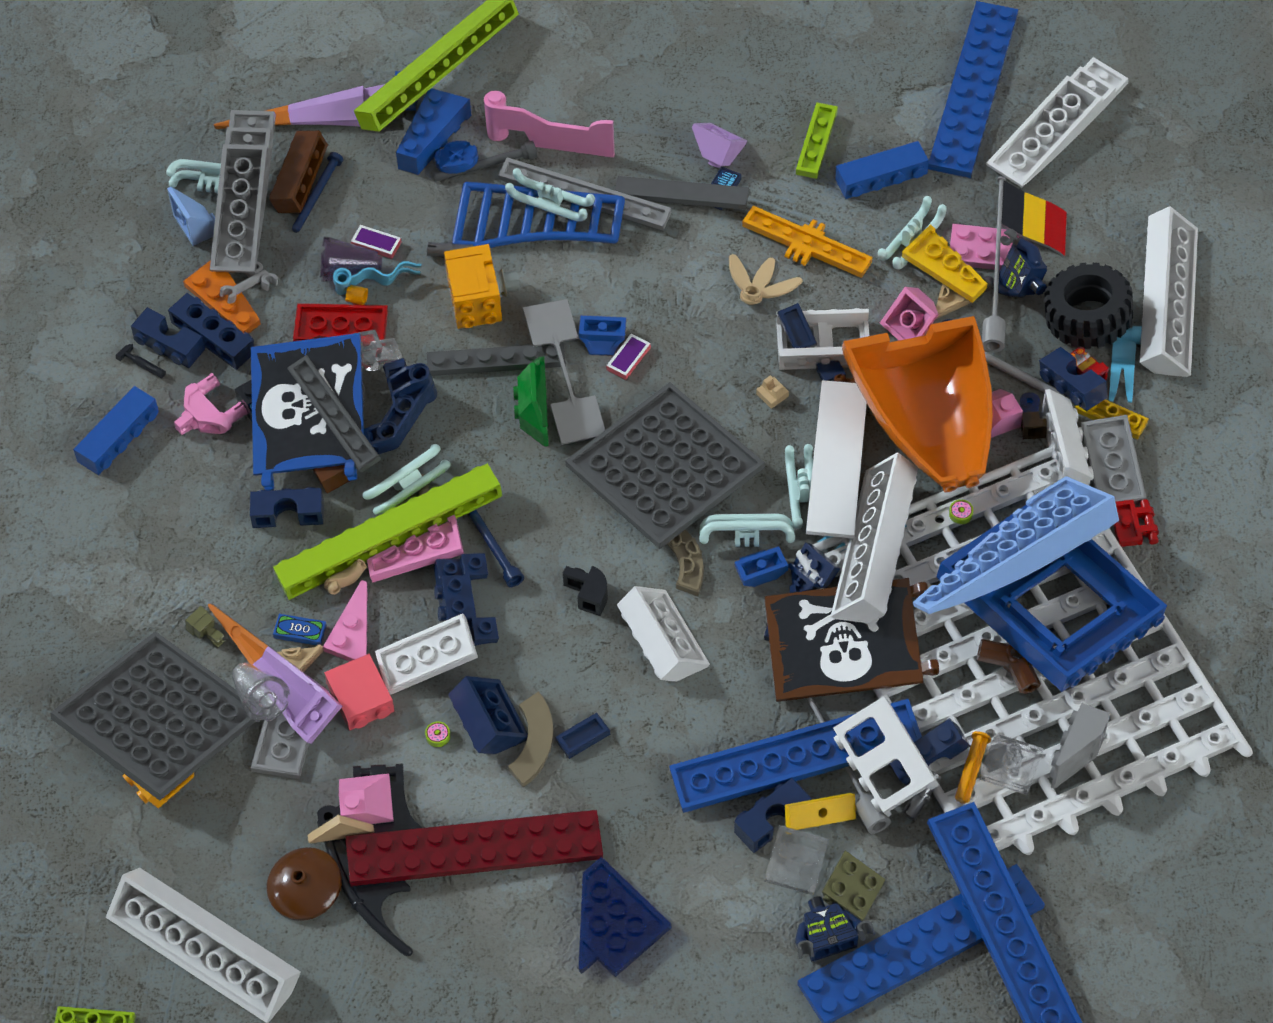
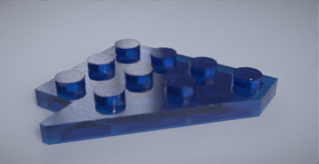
(615, 920)

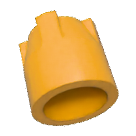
(356, 295)

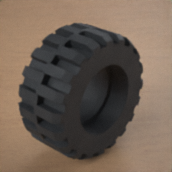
(1094, 326)

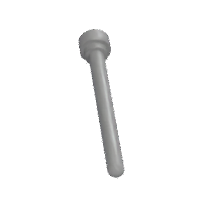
(1020, 375)

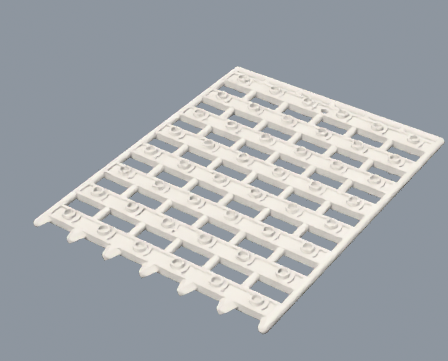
(1121, 730)

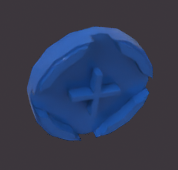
(456, 157)

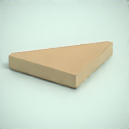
(949, 301)
(301, 657)
(339, 828)

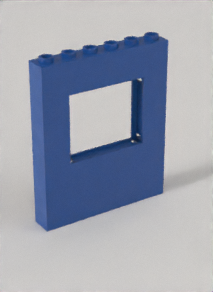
(1130, 617)

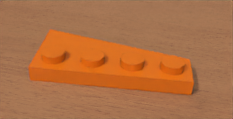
(207, 287)

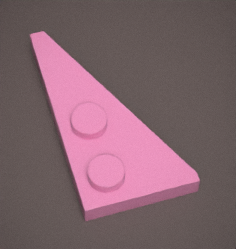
(349, 634)

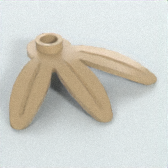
(754, 292)

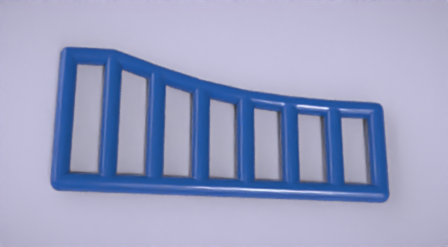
(526, 236)

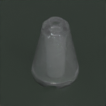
(260, 692)

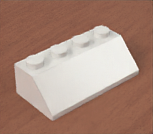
(1066, 437)
(662, 633)

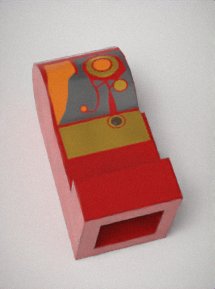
(1085, 362)

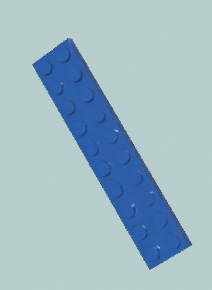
(973, 89)
(777, 760)
(1002, 917)
(900, 955)

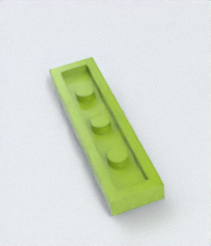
(816, 140)

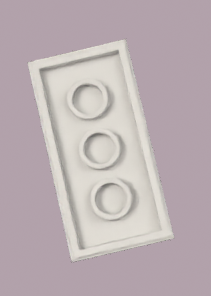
(426, 654)

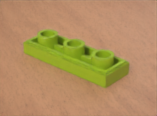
(84, 1015)

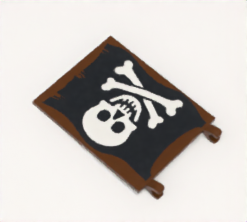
(835, 656)

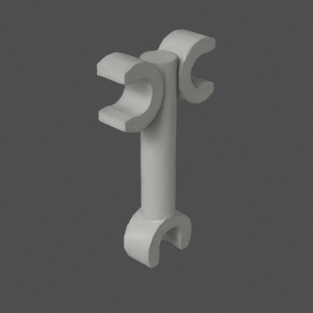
(254, 278)

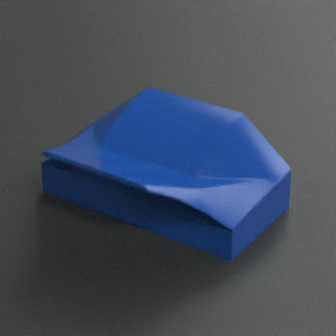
(602, 333)
(761, 567)

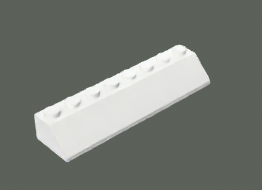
(1169, 294)
(876, 541)
(202, 944)

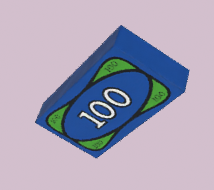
(299, 629)

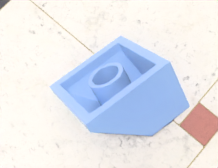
(191, 217)

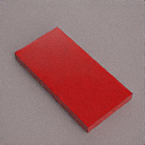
(338, 320)

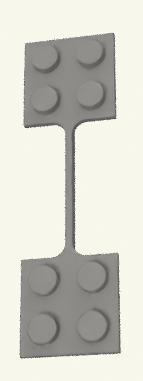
(577, 417)

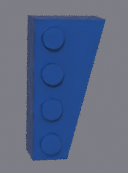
(430, 128)

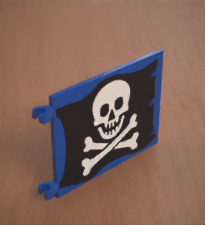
(284, 421)

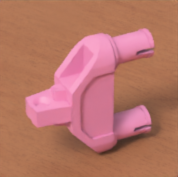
(202, 414)

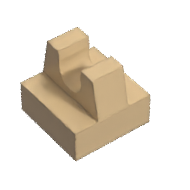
(772, 392)

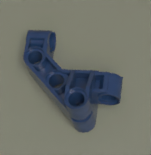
(409, 388)

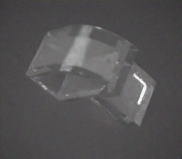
(377, 351)

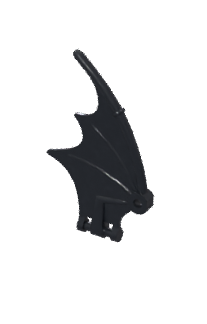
(369, 898)

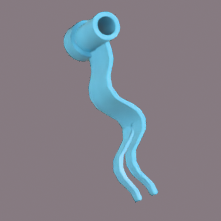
(342, 277)
(1124, 358)

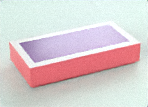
(376, 240)
(628, 356)

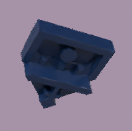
(825, 568)

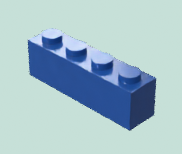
(881, 170)
(116, 430)

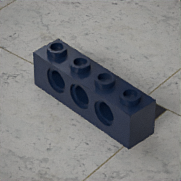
(215, 330)

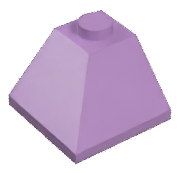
(717, 144)

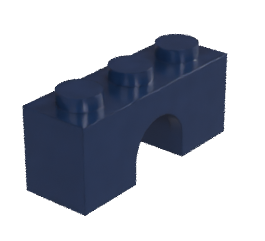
(181, 348)
(1061, 372)
(267, 505)
(940, 742)
(753, 825)

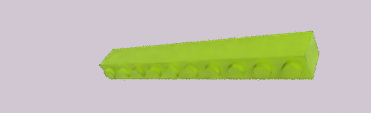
(434, 64)
(391, 528)

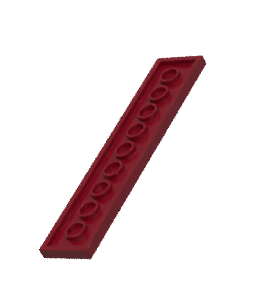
(473, 847)

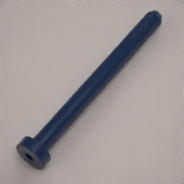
(334, 160)

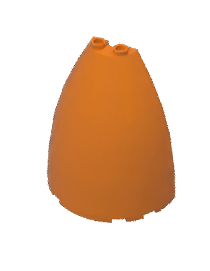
(930, 397)

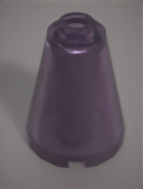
(346, 255)

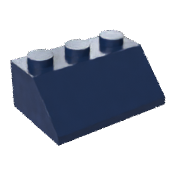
(488, 714)

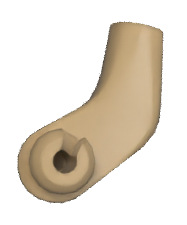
(345, 577)

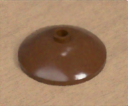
(313, 892)

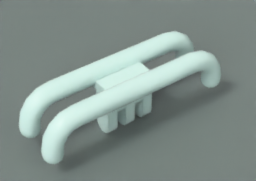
(208, 176)
(549, 197)
(912, 231)
(408, 480)
(798, 487)
(746, 526)

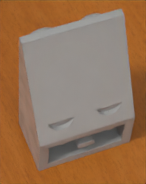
(1079, 743)

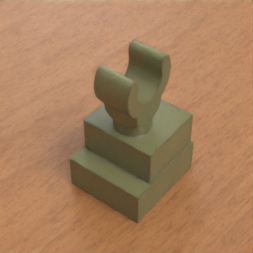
(201, 624)

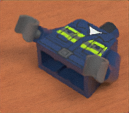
(1021, 270)
(829, 930)

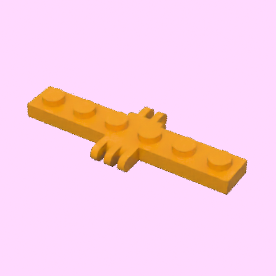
(807, 241)

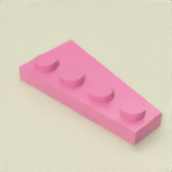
(418, 552)

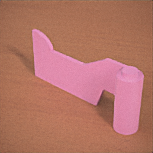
(592, 140)

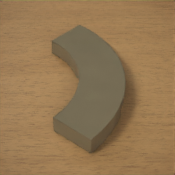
(690, 563)
(539, 740)

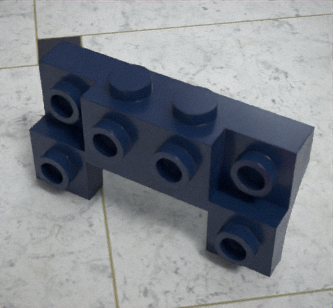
(456, 596)

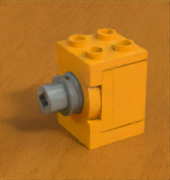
(477, 286)

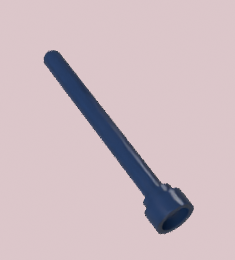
(511, 574)

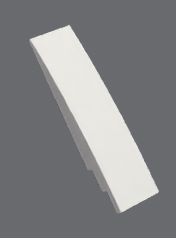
(1057, 121)
(837, 460)

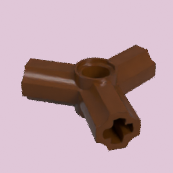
(1002, 655)

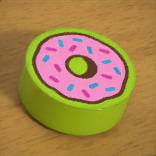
(961, 511)
(437, 734)

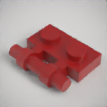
(1128, 530)

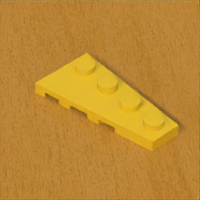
(938, 260)

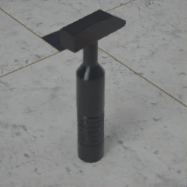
(139, 361)

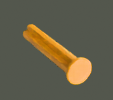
(972, 766)

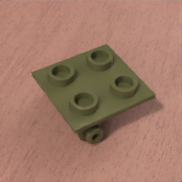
(853, 886)

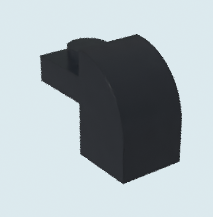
(592, 588)

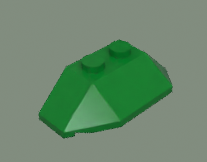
(532, 401)

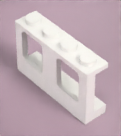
(822, 324)
(897, 746)

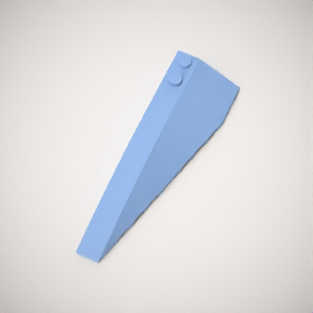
(1043, 532)

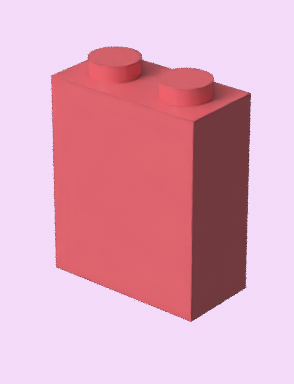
(360, 692)

